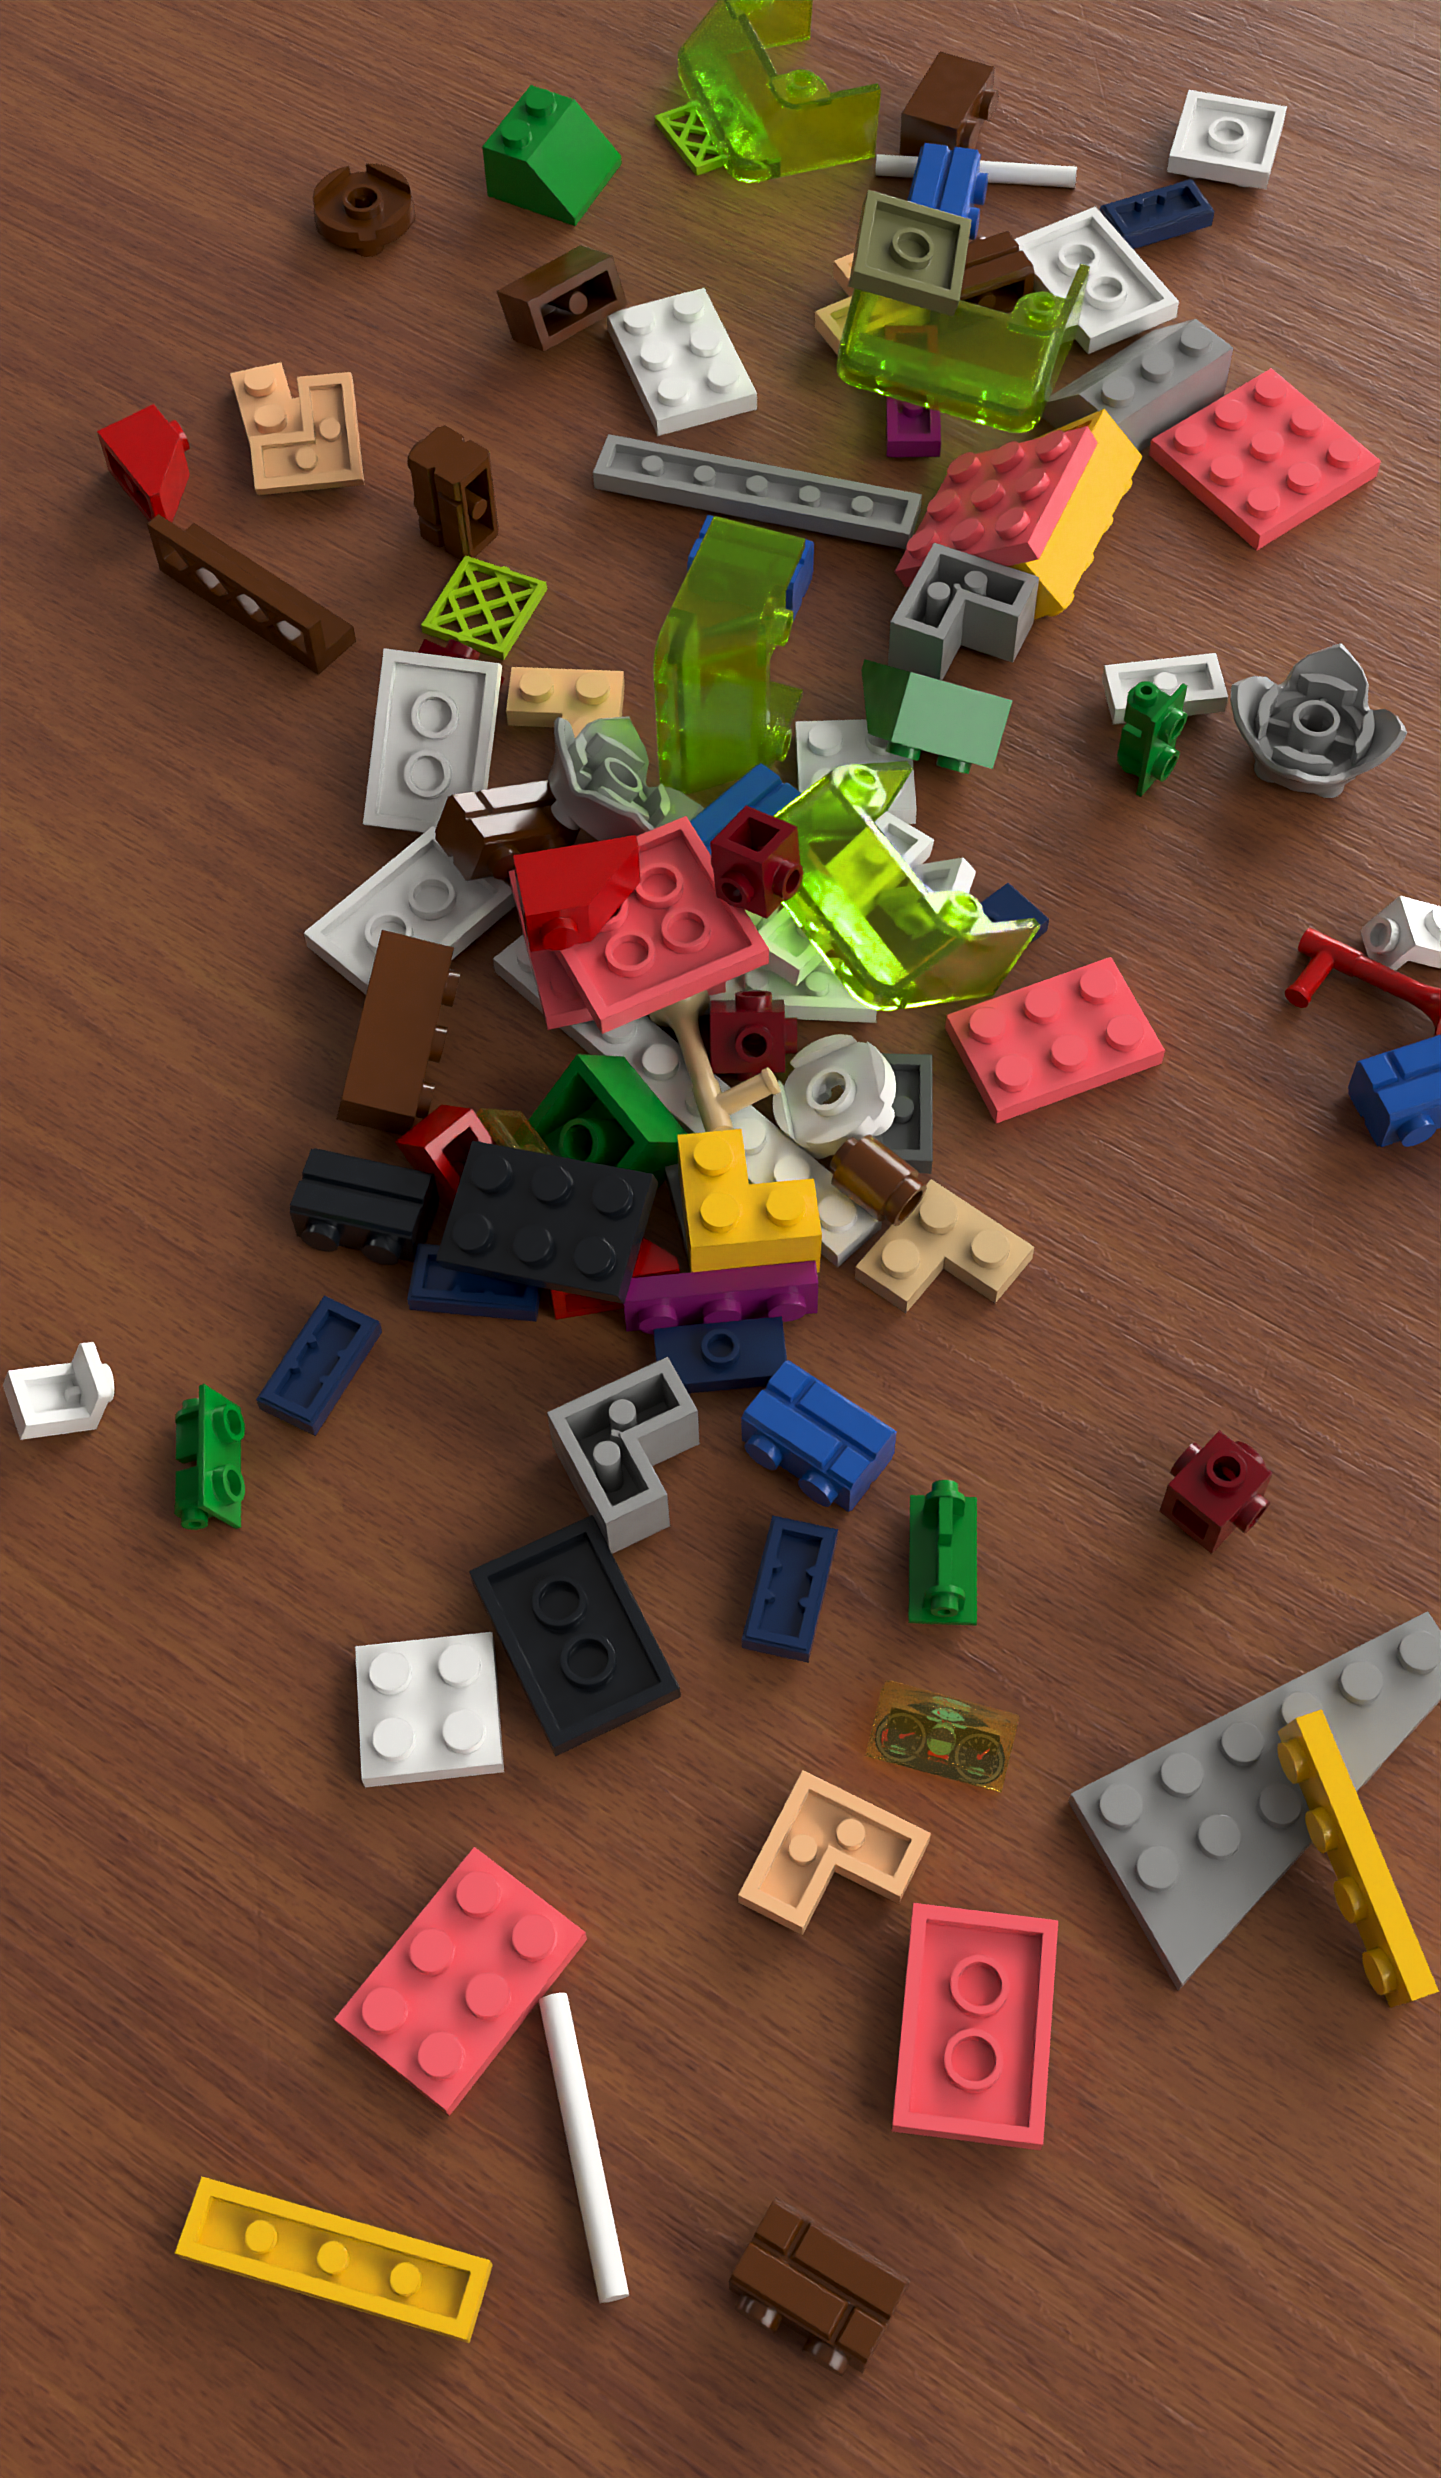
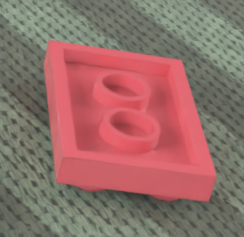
(1054, 1039)
(461, 1980)
(976, 2027)

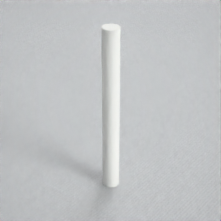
(997, 171)
(583, 2148)

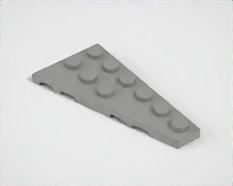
(1215, 1819)

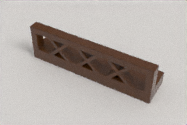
(250, 594)

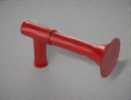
(1331, 953)

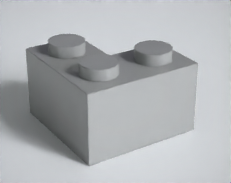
(960, 603)
(613, 1442)

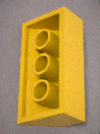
(1085, 515)

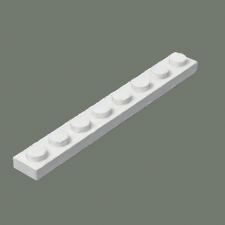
(660, 1063)

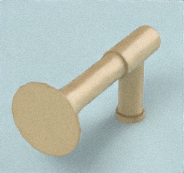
(711, 1102)

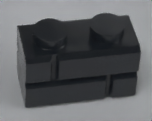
(363, 1206)

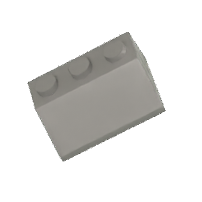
(1149, 382)

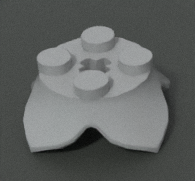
(1315, 725)
(604, 785)

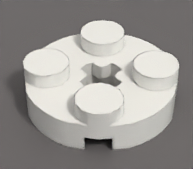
(860, 1110)

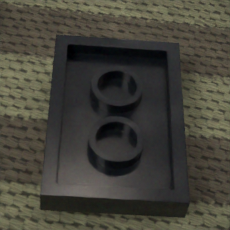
(547, 1221)
(574, 1635)

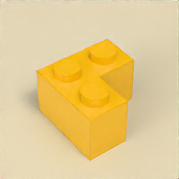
(738, 1221)

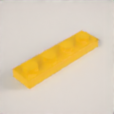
(1364, 1883)
(335, 2259)

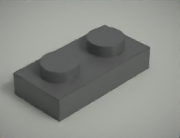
(912, 1125)

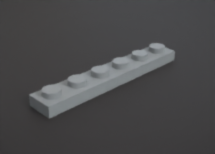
(757, 491)

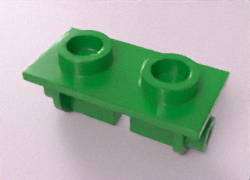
(1151, 733)
(211, 1433)
(943, 1557)

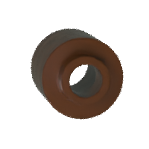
(877, 1179)

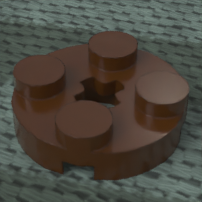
(381, 211)

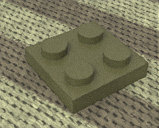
(910, 253)

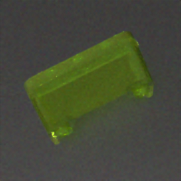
(766, 120)
(966, 364)
(714, 656)
(871, 912)

